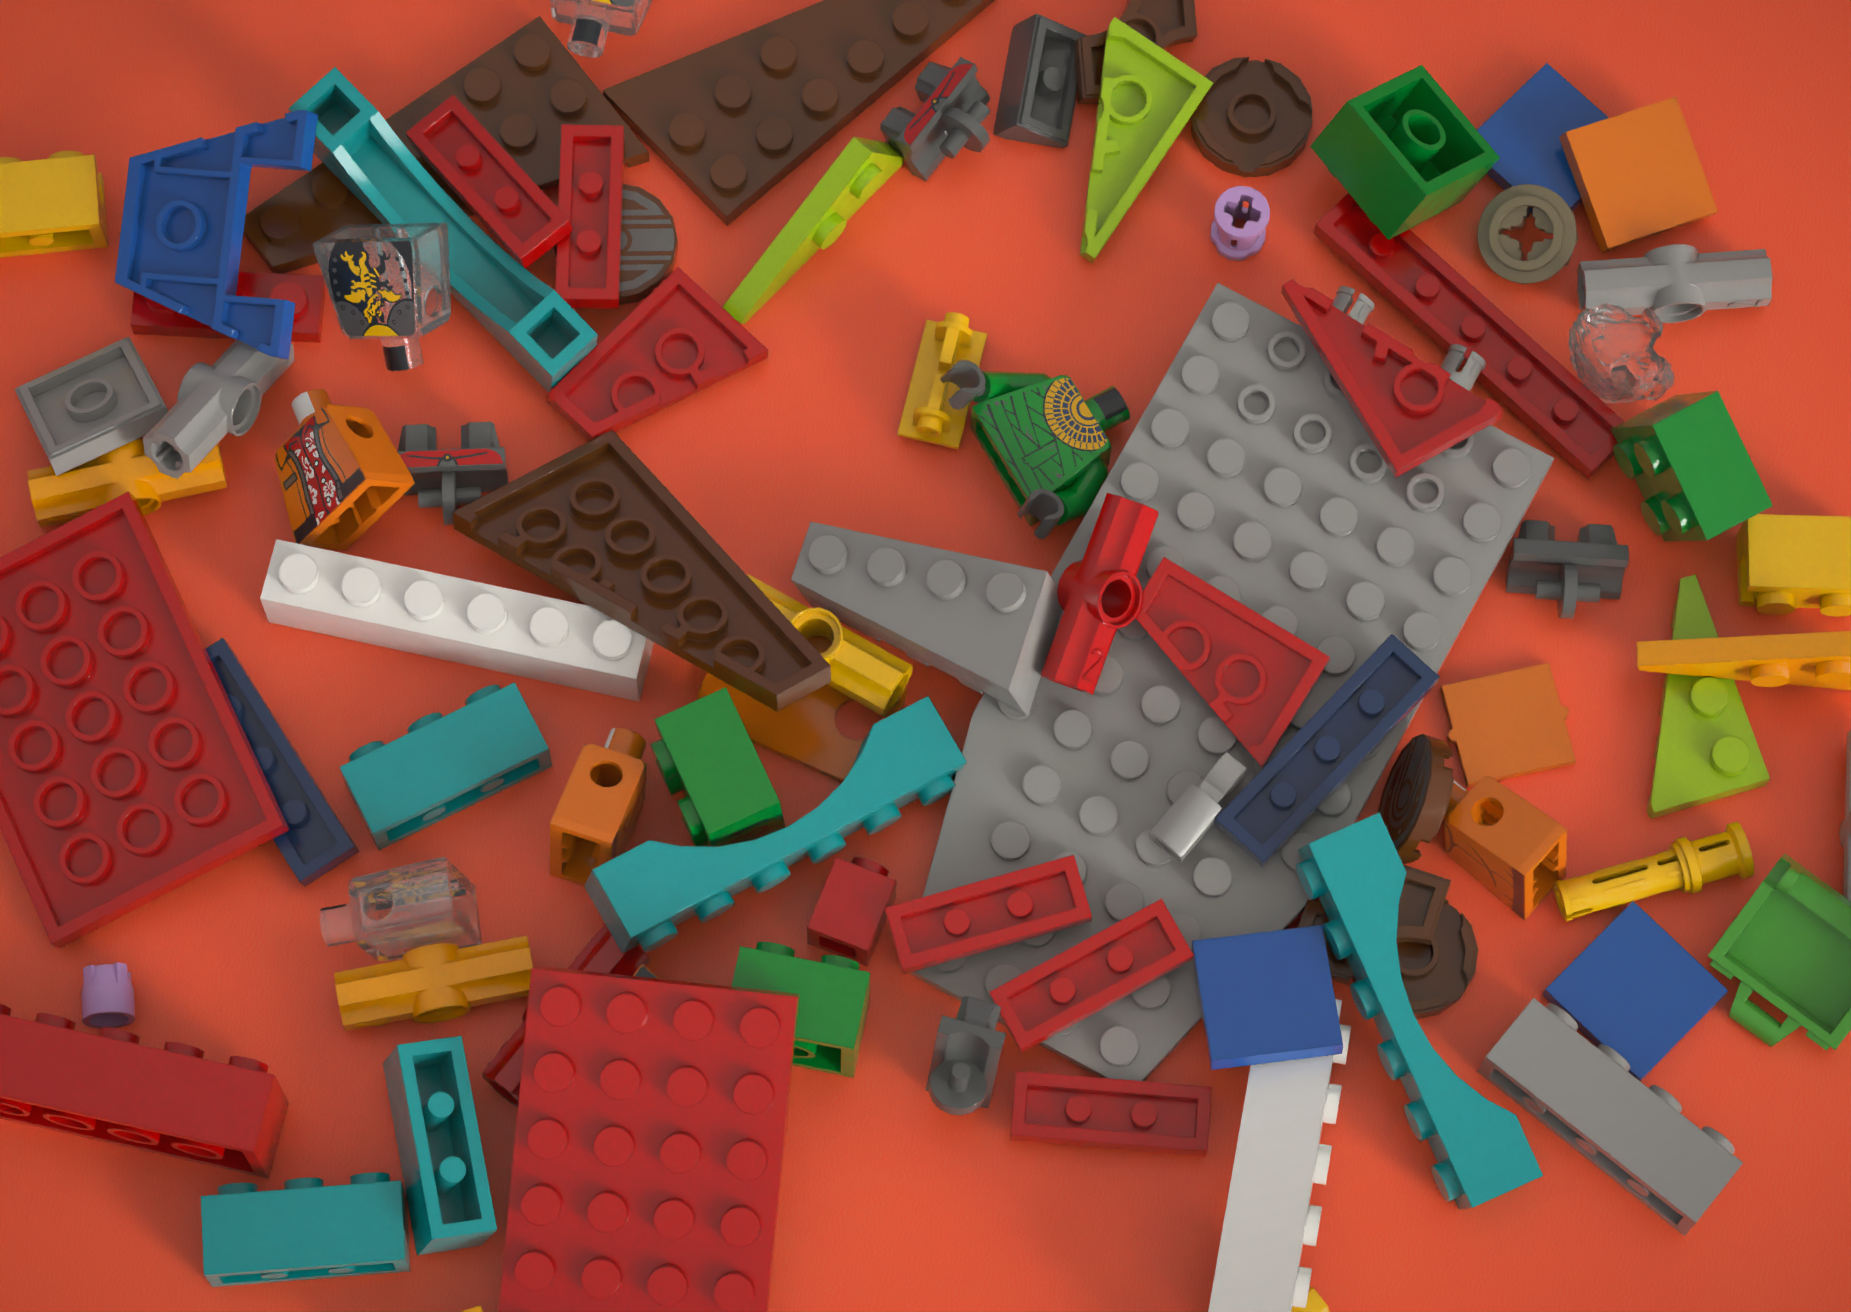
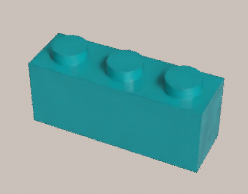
(445, 764)
(439, 1145)
(305, 1230)

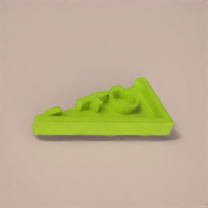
(1140, 113)
(817, 222)
(1704, 731)

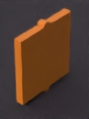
(1508, 724)

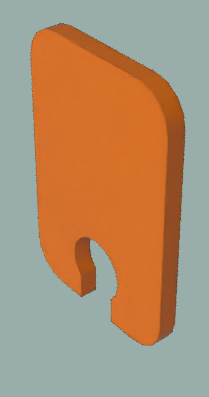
(803, 729)

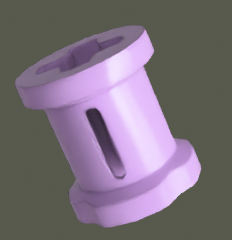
(1227, 210)

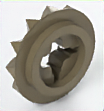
(1510, 211)

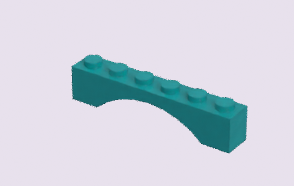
(484, 278)
(666, 884)
(1360, 888)

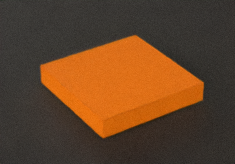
(1638, 174)

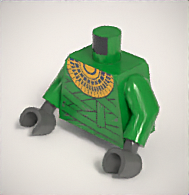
(1041, 438)

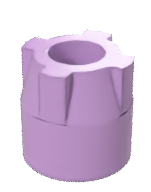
(107, 996)

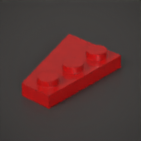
(655, 358)
(1231, 656)

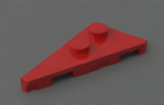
(1401, 401)

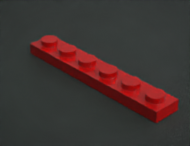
(1457, 313)

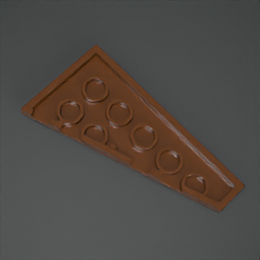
(513, 90)
(774, 95)
(634, 553)

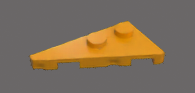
(1765, 660)

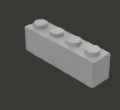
(1610, 1115)

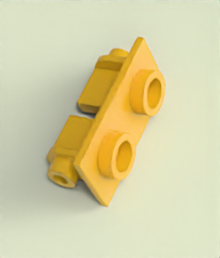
(927, 406)

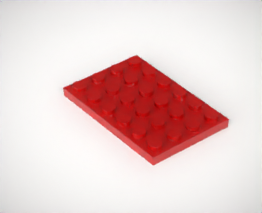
(114, 729)
(647, 1145)

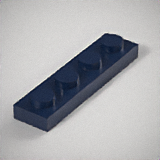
(1326, 750)
(315, 833)

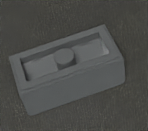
(1038, 83)

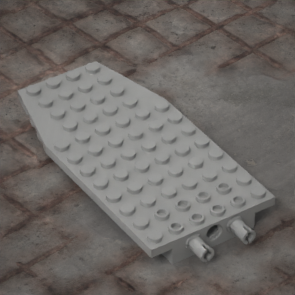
(1299, 518)

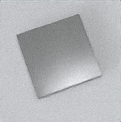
(92, 405)

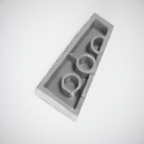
(939, 606)

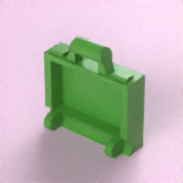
(1793, 952)

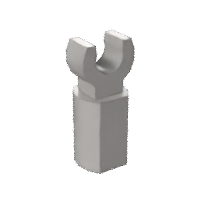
(1197, 809)

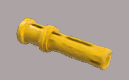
(1682, 866)

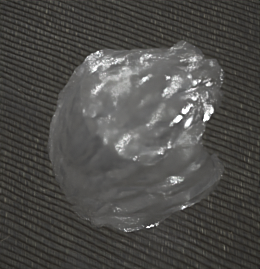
(1617, 354)

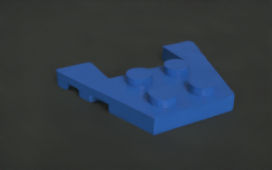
(188, 227)

